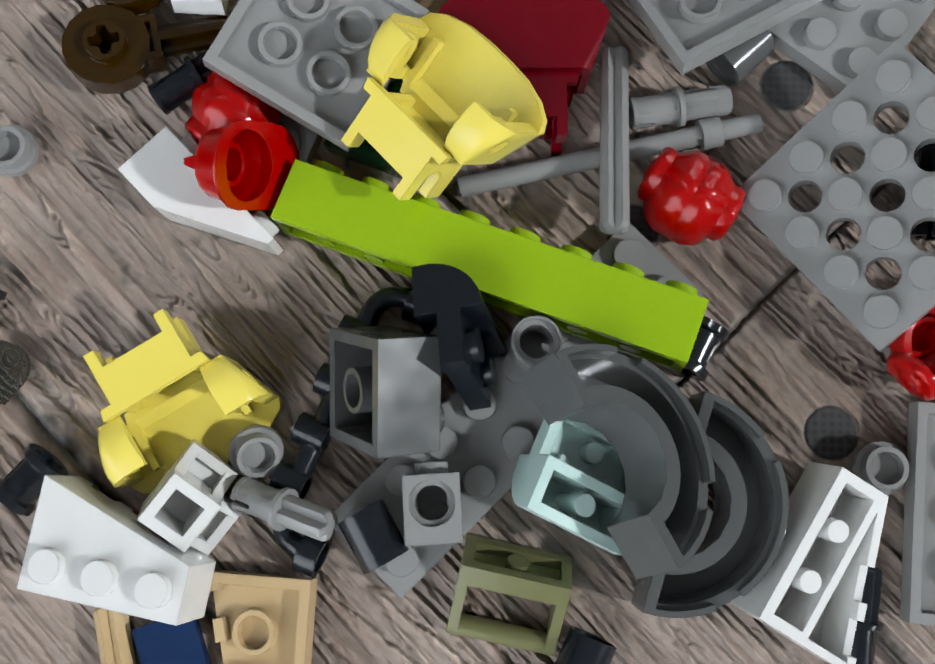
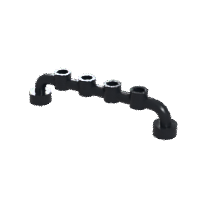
(314, 433)

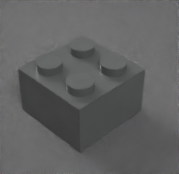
(385, 390)

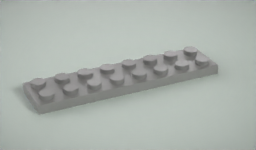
(486, 440)

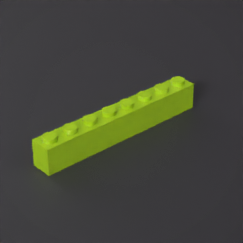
(509, 268)

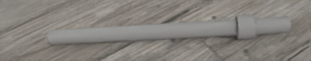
(706, 135)

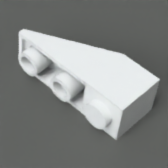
(174, 191)

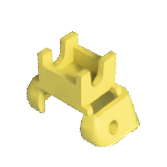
(455, 102)
(170, 400)

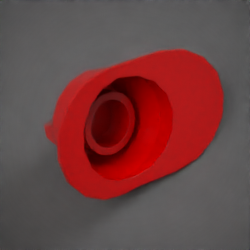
(244, 163)

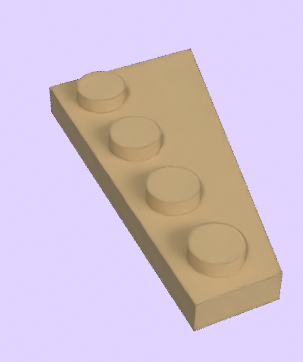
(264, 617)

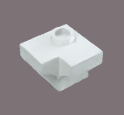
(191, 501)

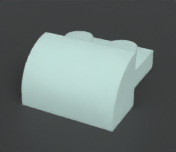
(572, 481)

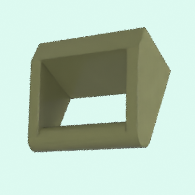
(518, 573)

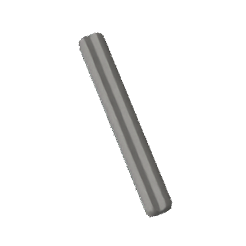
(614, 141)

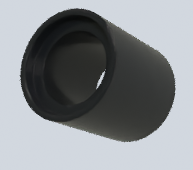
(373, 536)
(585, 648)

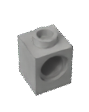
(426, 530)

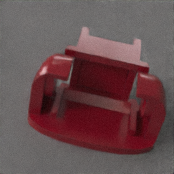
(548, 43)

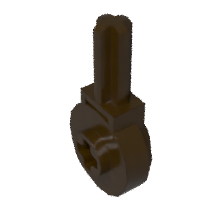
(136, 45)

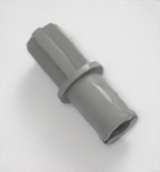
(679, 106)
(283, 509)

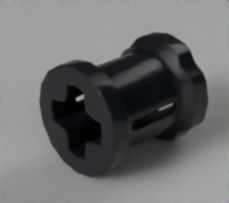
(705, 344)
(24, 483)

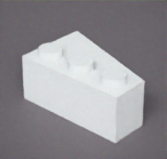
(105, 558)
(822, 564)

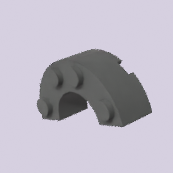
(655, 438)
(745, 521)

